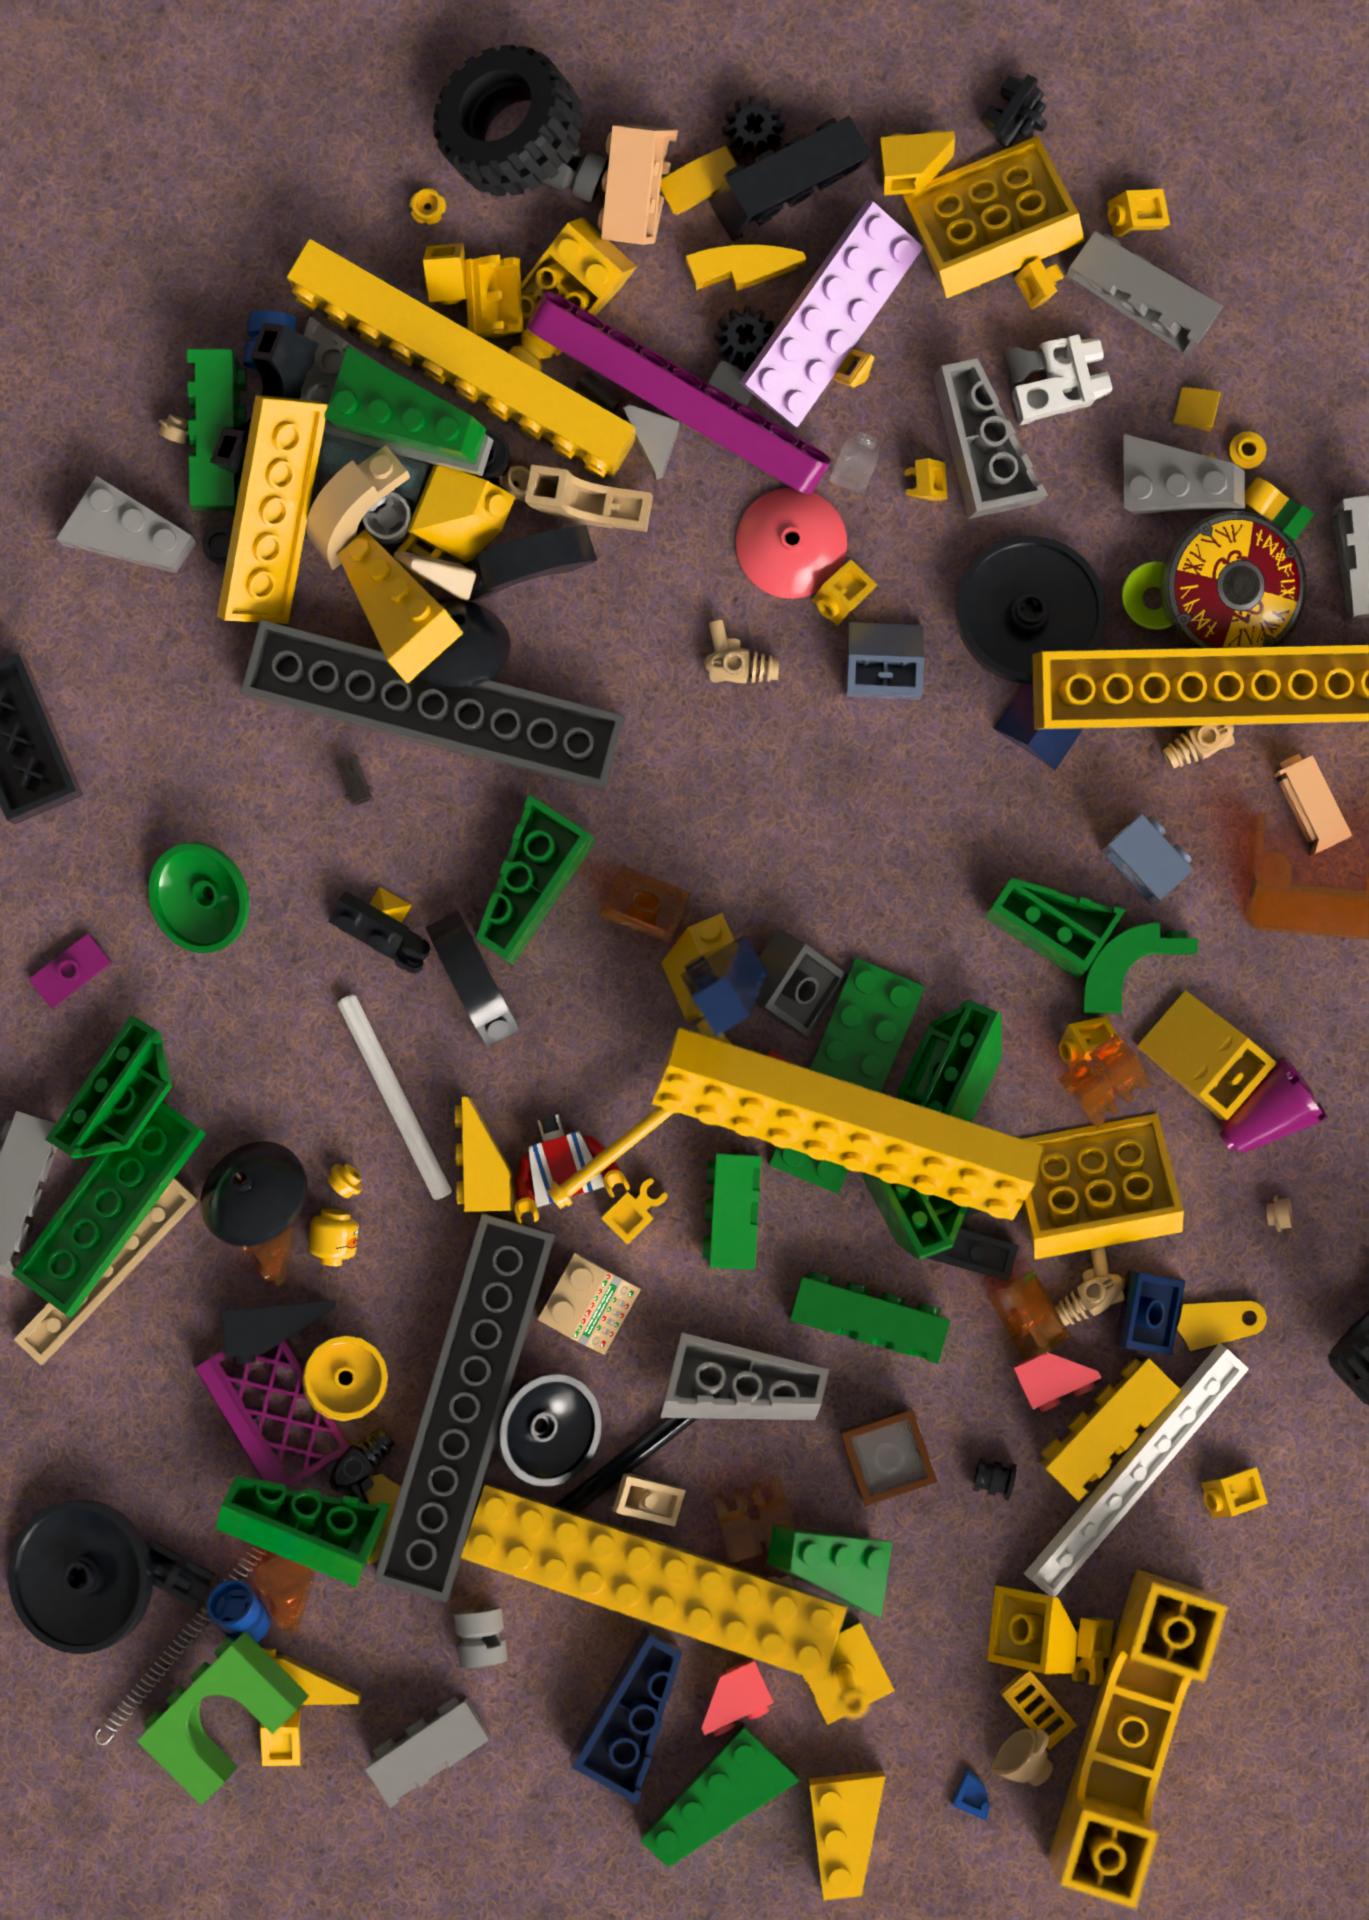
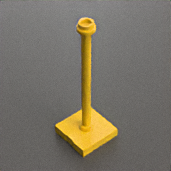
(561, 1193)
(852, 1678)

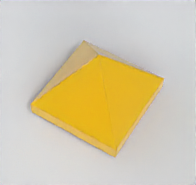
(859, 373)
(390, 904)

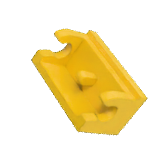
(494, 296)

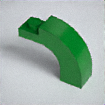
(1105, 975)

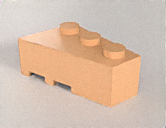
(634, 182)

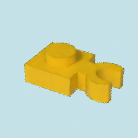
(630, 1215)

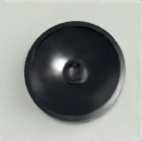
(1026, 601)
(80, 1576)

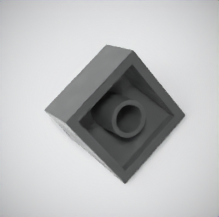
(797, 982)

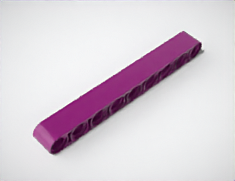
(678, 392)

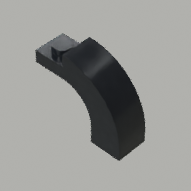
(530, 558)
(472, 979)

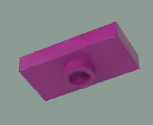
(70, 971)

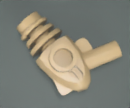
(735, 663)
(1201, 741)
(1095, 1294)

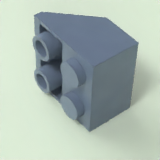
(885, 661)

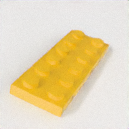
(272, 509)

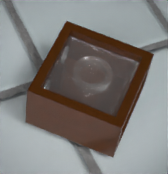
(888, 1456)

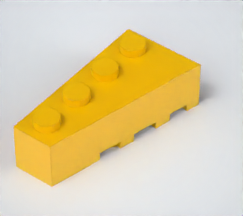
(400, 611)

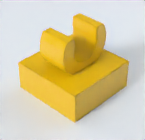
(1037, 282)
(929, 478)

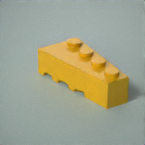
(1108, 1426)

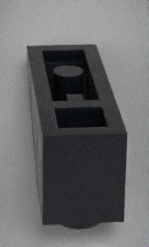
(261, 1329)

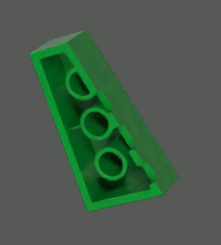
(395, 410)
(532, 877)
(869, 1318)
(304, 1526)
(723, 1792)

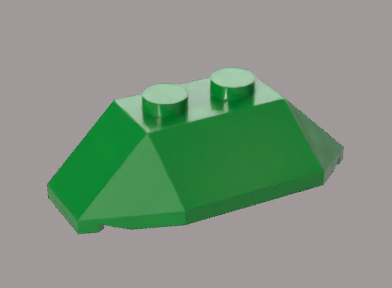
(955, 1061)
(116, 1095)
(916, 1220)

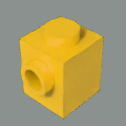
(445, 273)

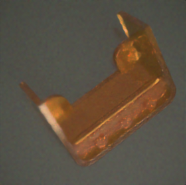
(1284, 907)

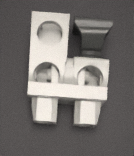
(1067, 380)

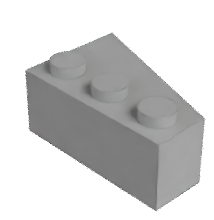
(1177, 480)

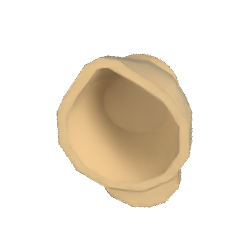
(1024, 1757)

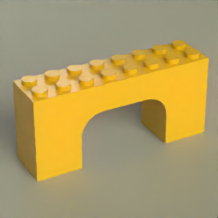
(1106, 1817)

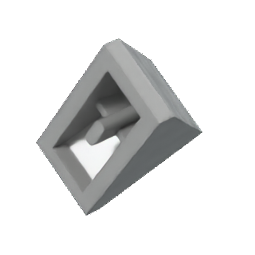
(654, 436)

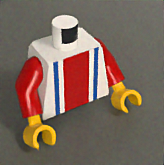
(557, 1161)

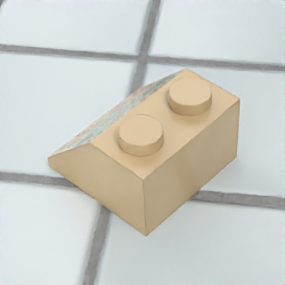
(589, 1304)

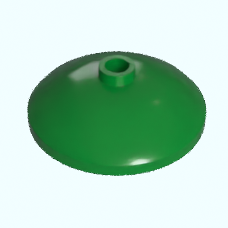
(182, 898)

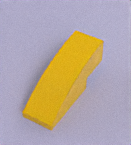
(743, 264)

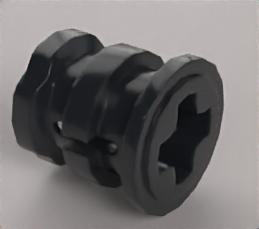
(994, 1478)

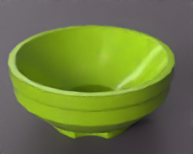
(1138, 581)

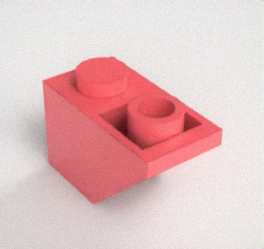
(1050, 1377)
(736, 1694)

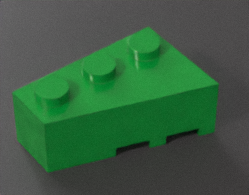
(1054, 924)
(733, 1211)
(836, 1563)

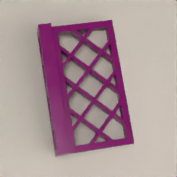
(249, 1434)

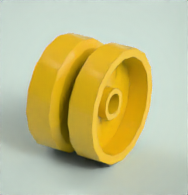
(336, 1357)

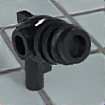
(355, 1467)

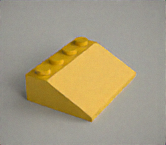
(1009, 198)
(1102, 1188)

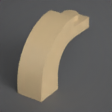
(346, 500)
(580, 501)

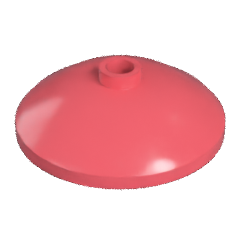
(785, 568)

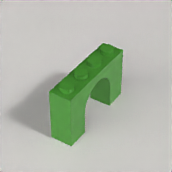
(241, 1673)

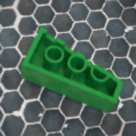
(216, 405)

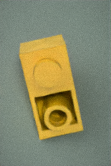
(913, 160)

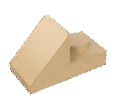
(648, 1499)

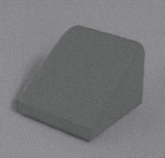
(727, 378)

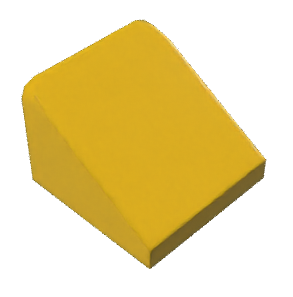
(1197, 408)

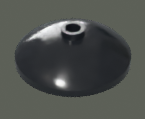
(474, 655)
(260, 1206)
(567, 1432)

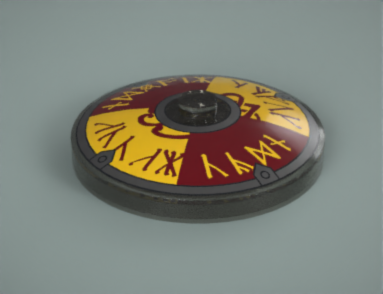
(1233, 582)

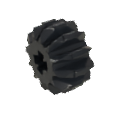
(753, 113)
(730, 336)

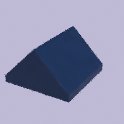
(1018, 726)
(1149, 1313)

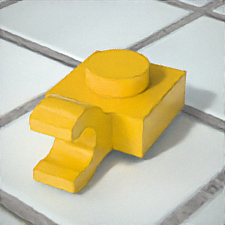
(1093, 1646)

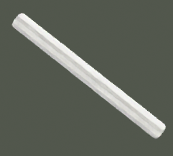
(394, 1097)

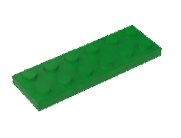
(857, 1050)
(106, 1211)

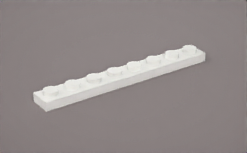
(1136, 1471)

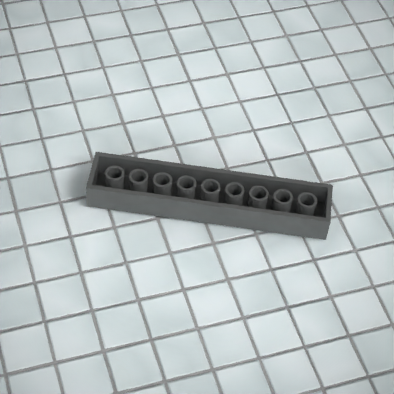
(476, 721)
(464, 1407)

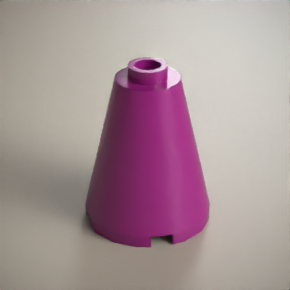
(1272, 1110)

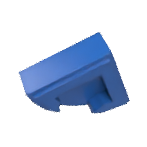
(971, 1796)

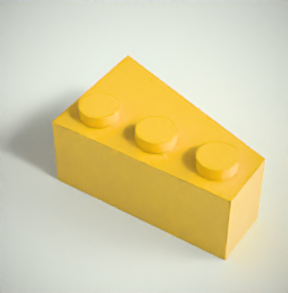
(844, 1828)

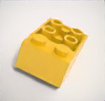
(579, 269)
(1206, 1055)
(485, 1170)

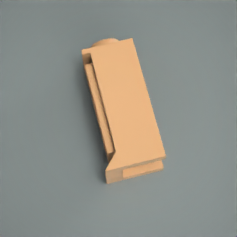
(1312, 803)

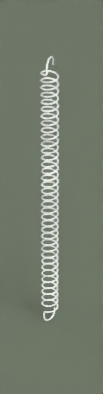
(176, 1651)

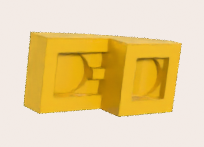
(697, 180)

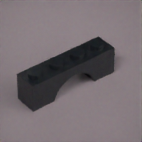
(283, 363)

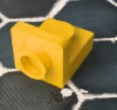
(1138, 211)
(843, 592)
(1083, 1038)
(1234, 1493)
(284, 1745)

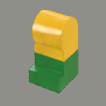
(1269, 502)

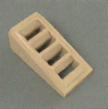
(445, 574)

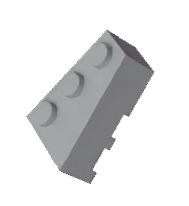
(124, 529)
(1352, 543)
(426, 1749)

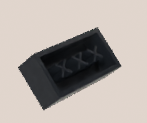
(32, 758)

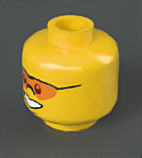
(333, 1236)

